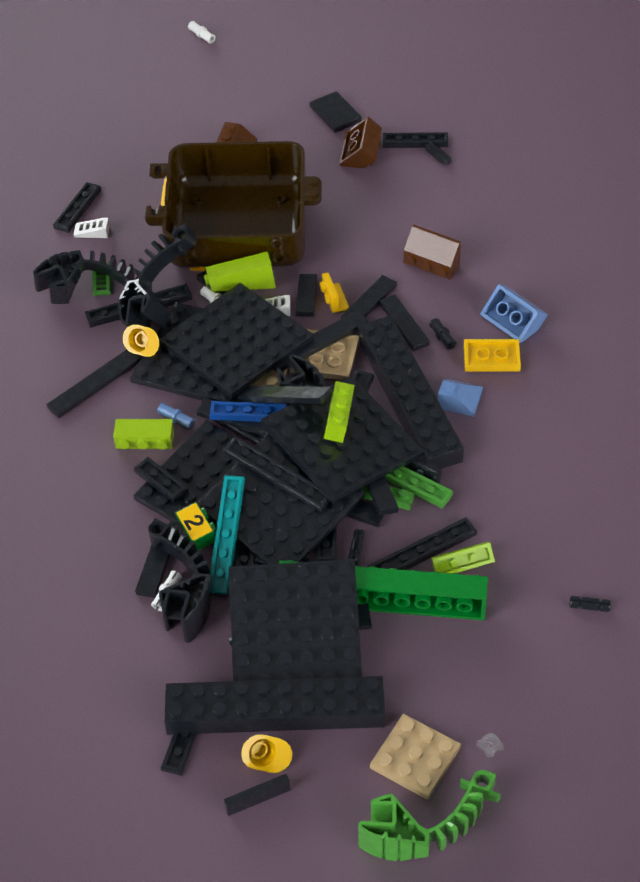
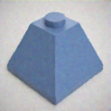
(459, 397)

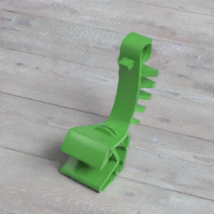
(399, 837)

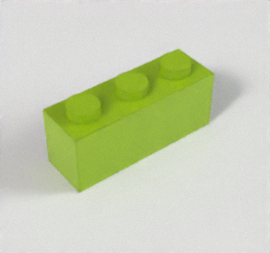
(339, 412)
(143, 434)

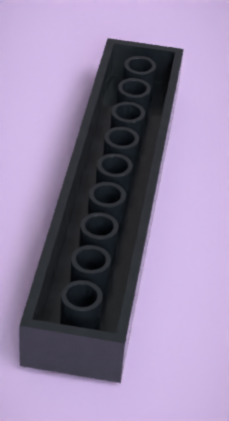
(410, 392)
(274, 705)

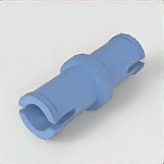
(176, 415)

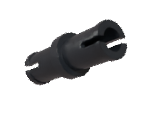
(442, 333)

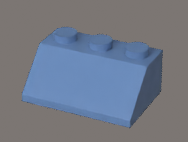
(513, 313)

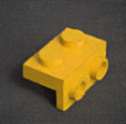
(333, 294)

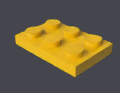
(492, 355)

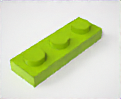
(463, 559)

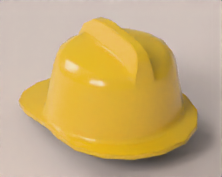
(141, 340)
(266, 753)

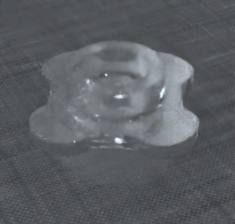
(490, 738)

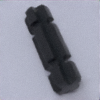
(438, 153)
(356, 545)
(590, 603)

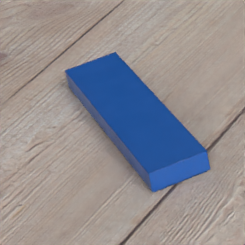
(242, 410)

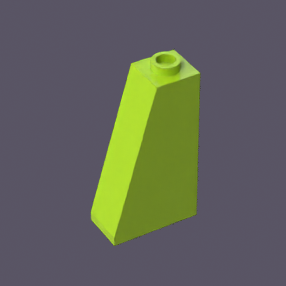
(251, 271)

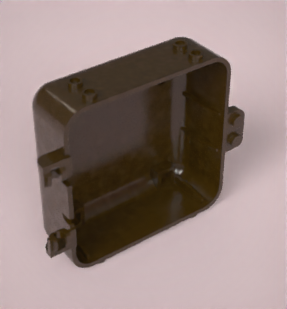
(236, 200)

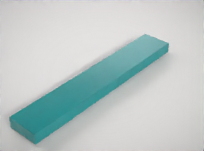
(226, 533)

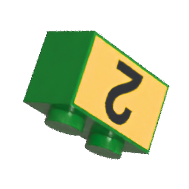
(195, 524)

